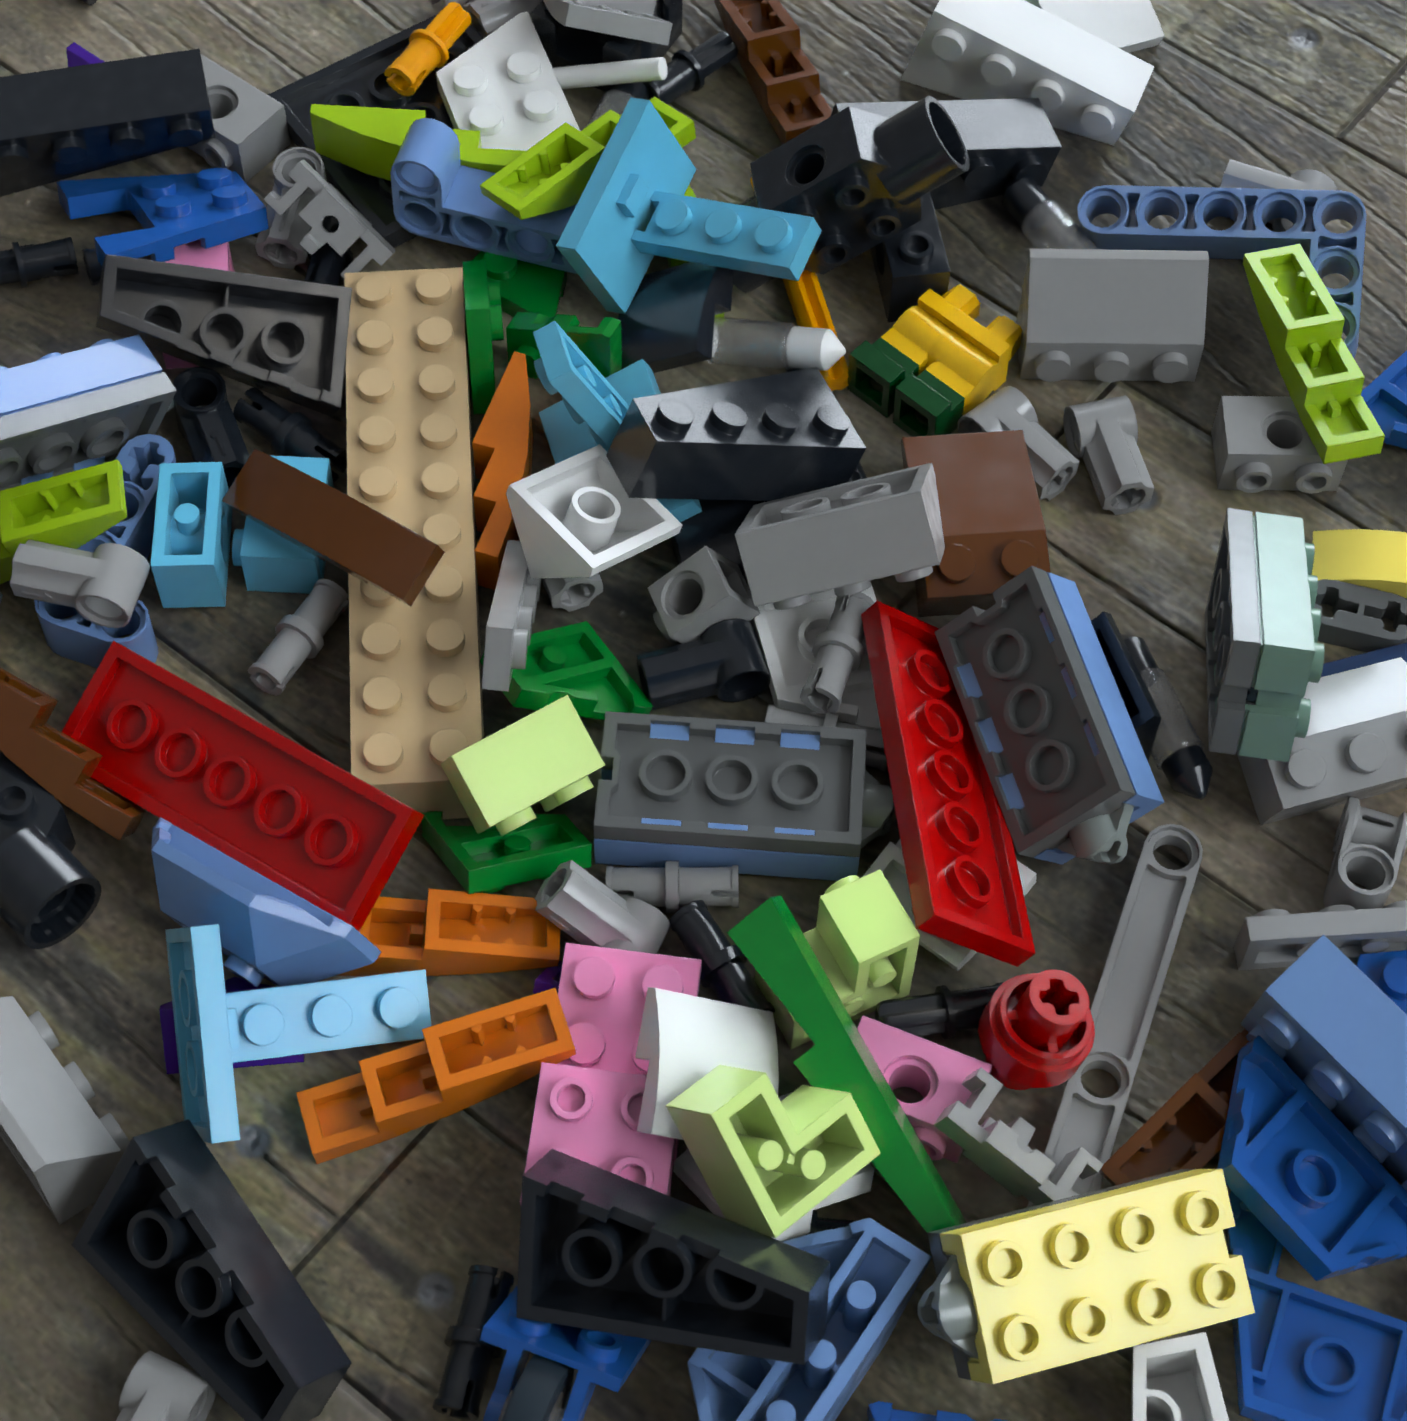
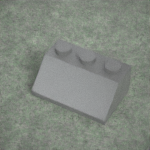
(1113, 315)
(842, 537)
(1349, 750)
(48, 1117)

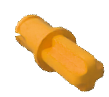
(427, 49)

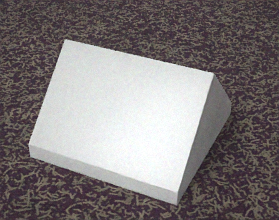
(581, 520)

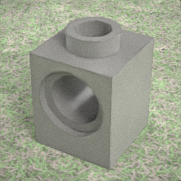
(706, 579)

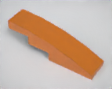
(500, 458)
(459, 934)
(436, 1077)

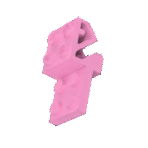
(595, 1097)

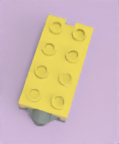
(1085, 1275)

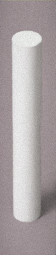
(611, 73)

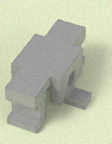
(331, 203)
(1003, 1148)

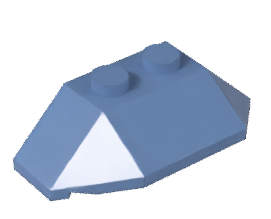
(260, 923)
(868, 1291)

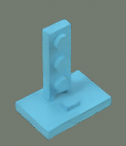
(640, 211)
(590, 403)
(271, 1022)

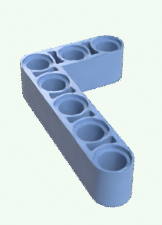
(1250, 211)

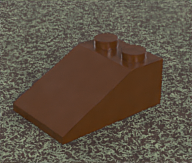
(987, 517)

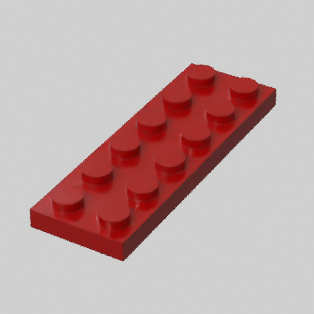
(241, 785)
(946, 810)

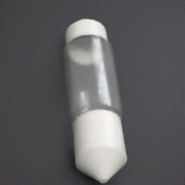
(773, 345)

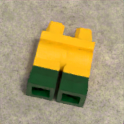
(934, 362)

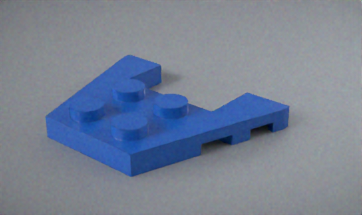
(170, 208)
(1309, 1350)

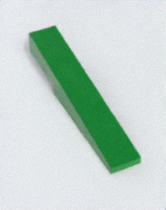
(842, 1059)

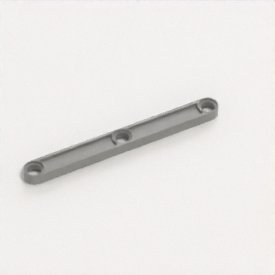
(1127, 999)

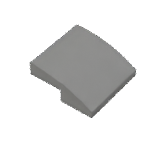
(613, 17)

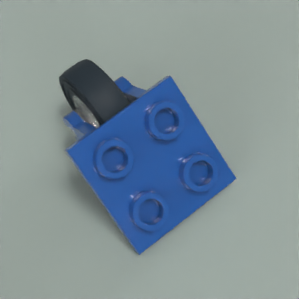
(545, 1384)

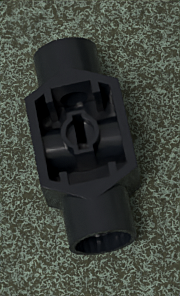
(857, 178)
(41, 882)

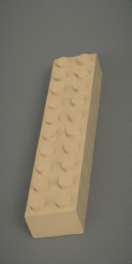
(412, 460)

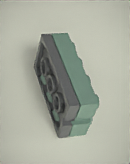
(1261, 636)

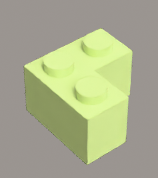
(527, 762)
(862, 946)
(769, 1155)

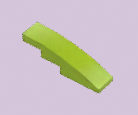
(373, 136)
(560, 165)
(1311, 355)
(61, 510)

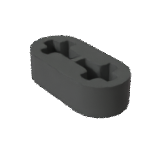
(1359, 616)

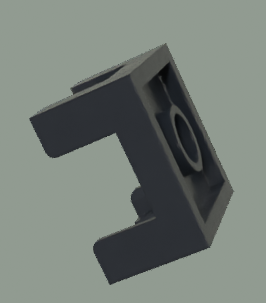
(579, 47)

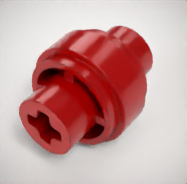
(1037, 1029)

